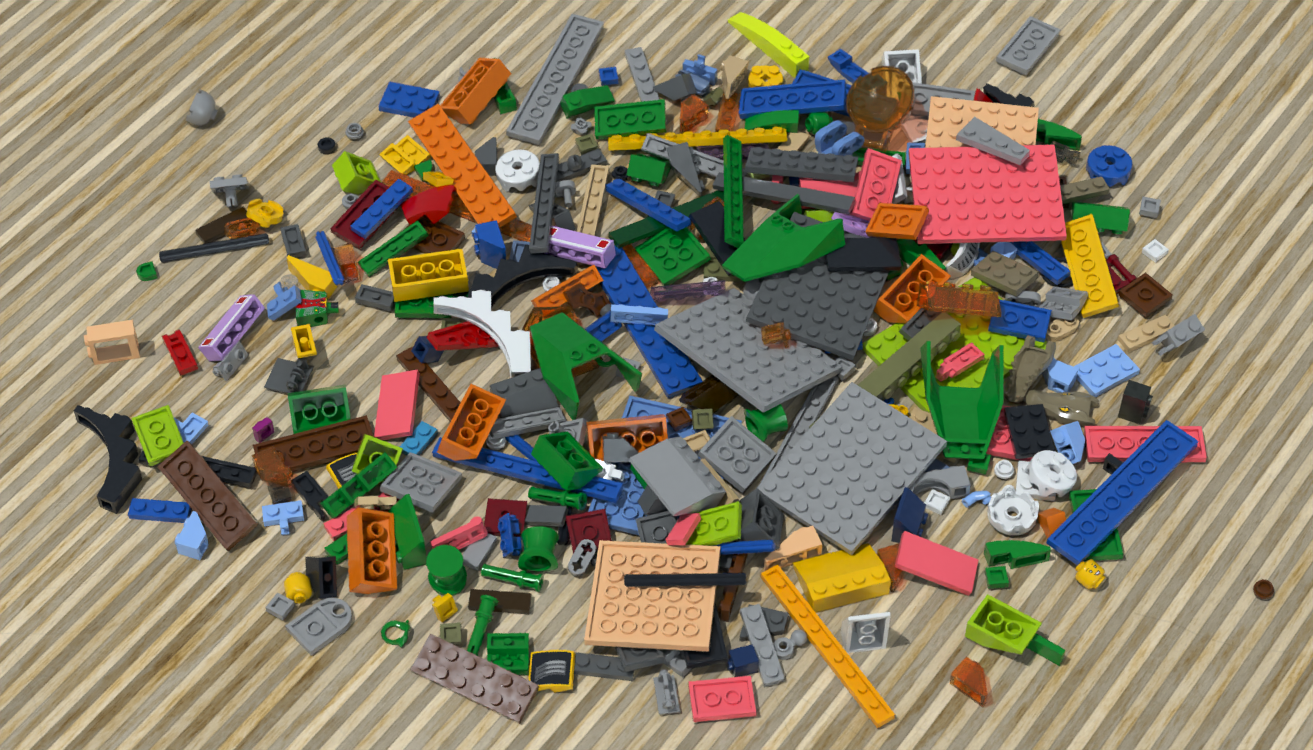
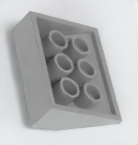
(678, 477)

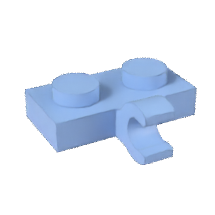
(191, 427)
(283, 514)

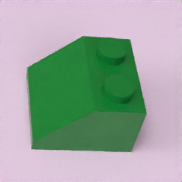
(648, 168)

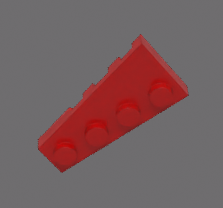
(460, 336)

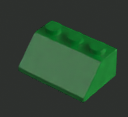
(1105, 216)
(318, 408)
(565, 460)
(408, 534)

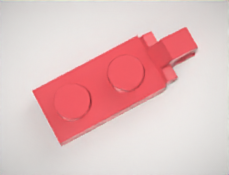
(959, 362)

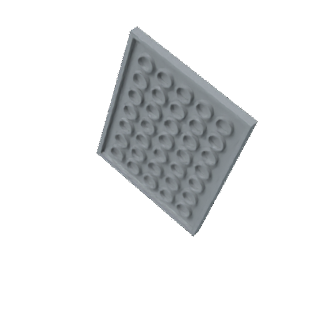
(734, 352)
(851, 467)

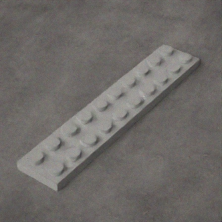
(555, 79)

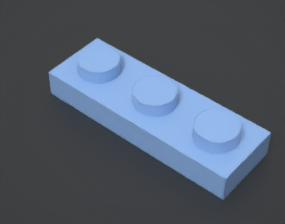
(637, 314)

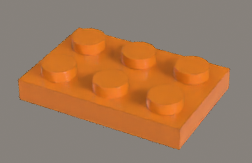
(897, 221)

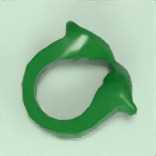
(401, 625)

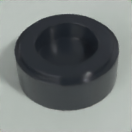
(326, 146)

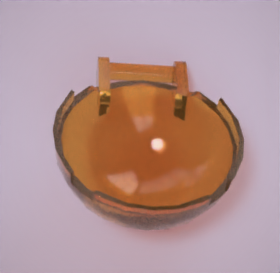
(881, 103)

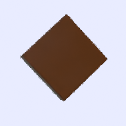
(679, 419)

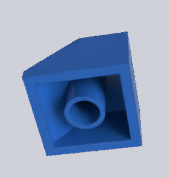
(489, 243)

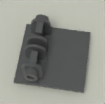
(289, 375)

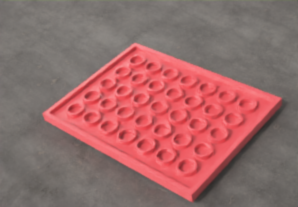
(987, 197)

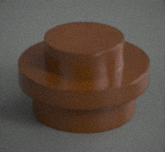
(1263, 589)

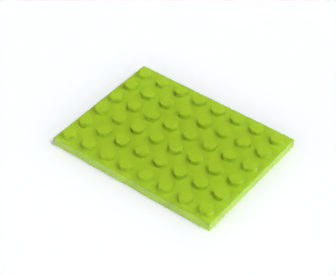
(973, 330)

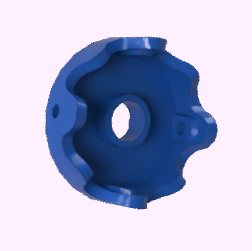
(1112, 174)

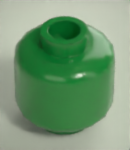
(817, 121)

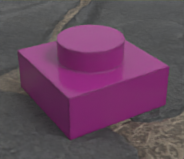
(263, 429)

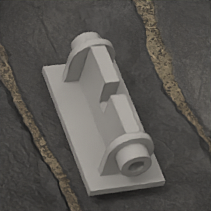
(230, 362)
(666, 693)

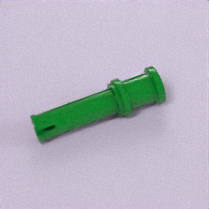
(564, 498)
(520, 578)
(483, 617)

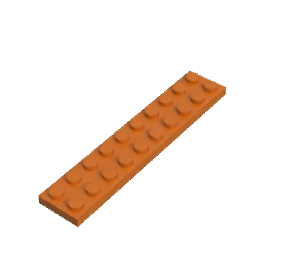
(459, 162)

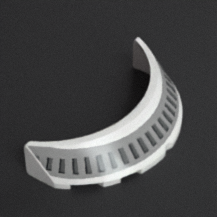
(965, 255)

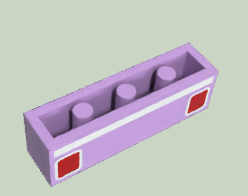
(581, 247)
(231, 327)

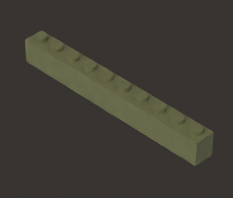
(907, 360)

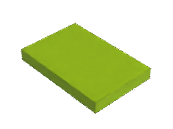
(157, 434)
(718, 525)

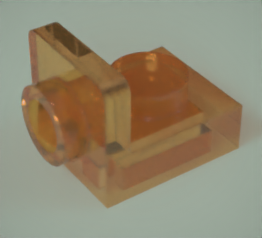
(776, 333)

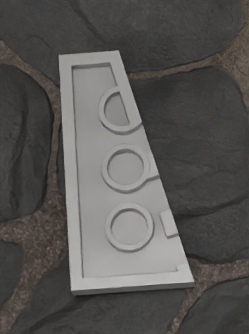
(990, 140)

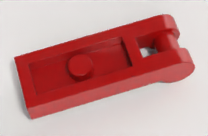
(180, 352)

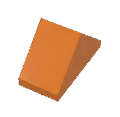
(1051, 520)

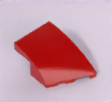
(433, 203)

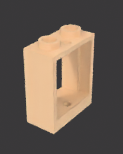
(112, 332)

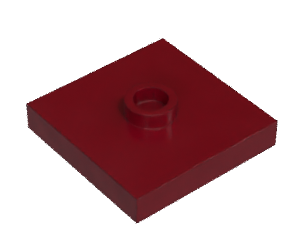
(499, 507)
(590, 526)

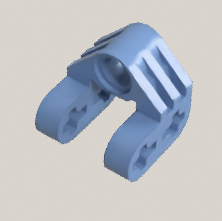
(826, 138)

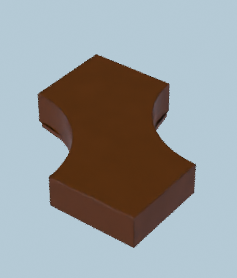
(579, 297)

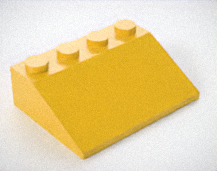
(842, 578)

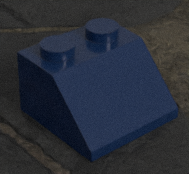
(909, 516)

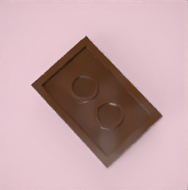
(440, 237)

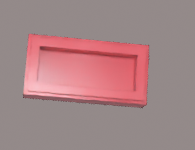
(683, 529)

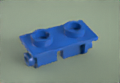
(509, 544)

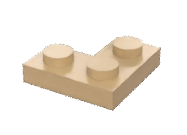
(370, 502)

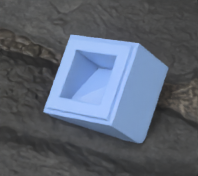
(1005, 249)

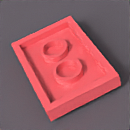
(722, 699)

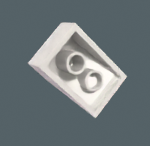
(906, 61)
(865, 632)

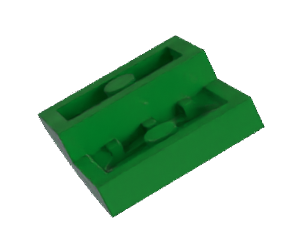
(509, 651)

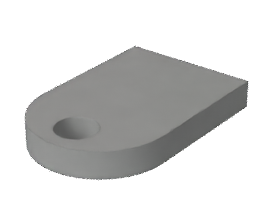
(320, 624)

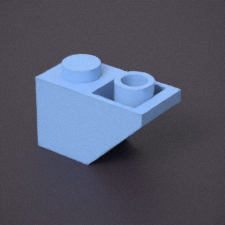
(1060, 376)
(1069, 441)
(192, 539)

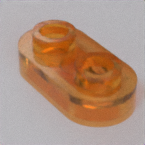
(241, 228)

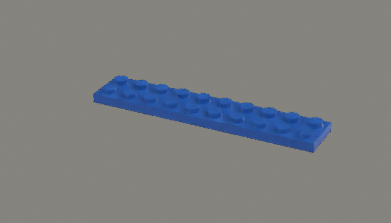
(666, 361)
(1122, 492)

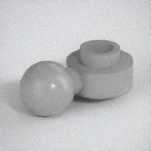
(797, 638)

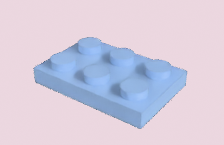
(1105, 370)

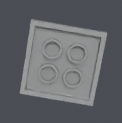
(736, 454)
(423, 480)

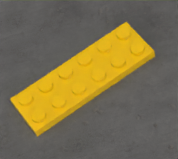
(1089, 266)

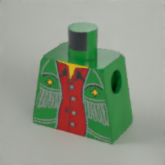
(314, 308)

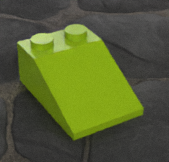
(1001, 626)

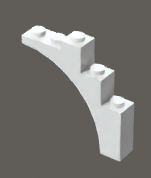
(496, 323)

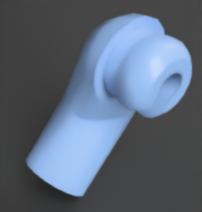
(976, 496)

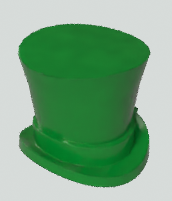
(766, 423)
(538, 549)
(446, 570)

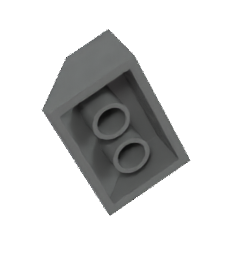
(524, 394)
(760, 519)

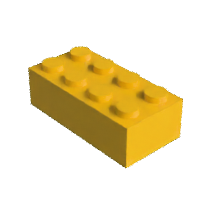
(428, 275)

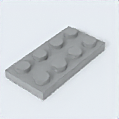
(1028, 45)
(924, 92)

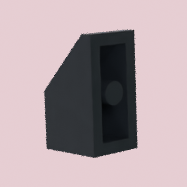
(322, 575)

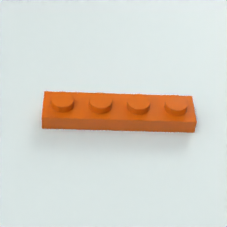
(555, 296)

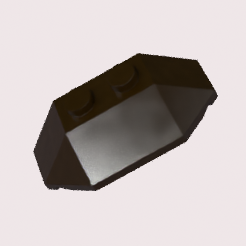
(709, 395)

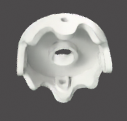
(521, 177)
(1050, 481)
(1011, 500)

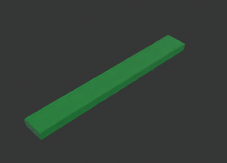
(733, 191)

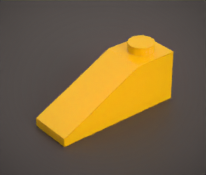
(311, 276)

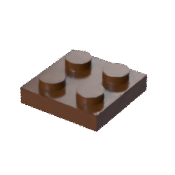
(1145, 294)

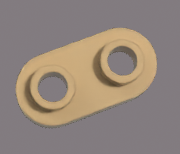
(1063, 329)

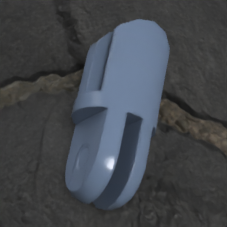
(701, 85)

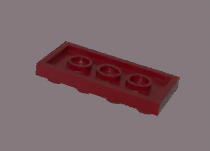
(342, 227)

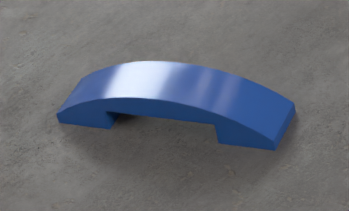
(843, 64)

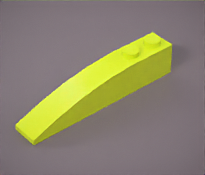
(772, 43)

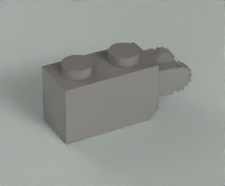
(1179, 334)

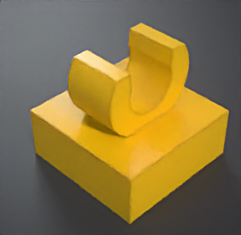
(444, 607)

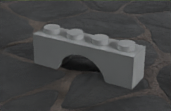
(950, 481)

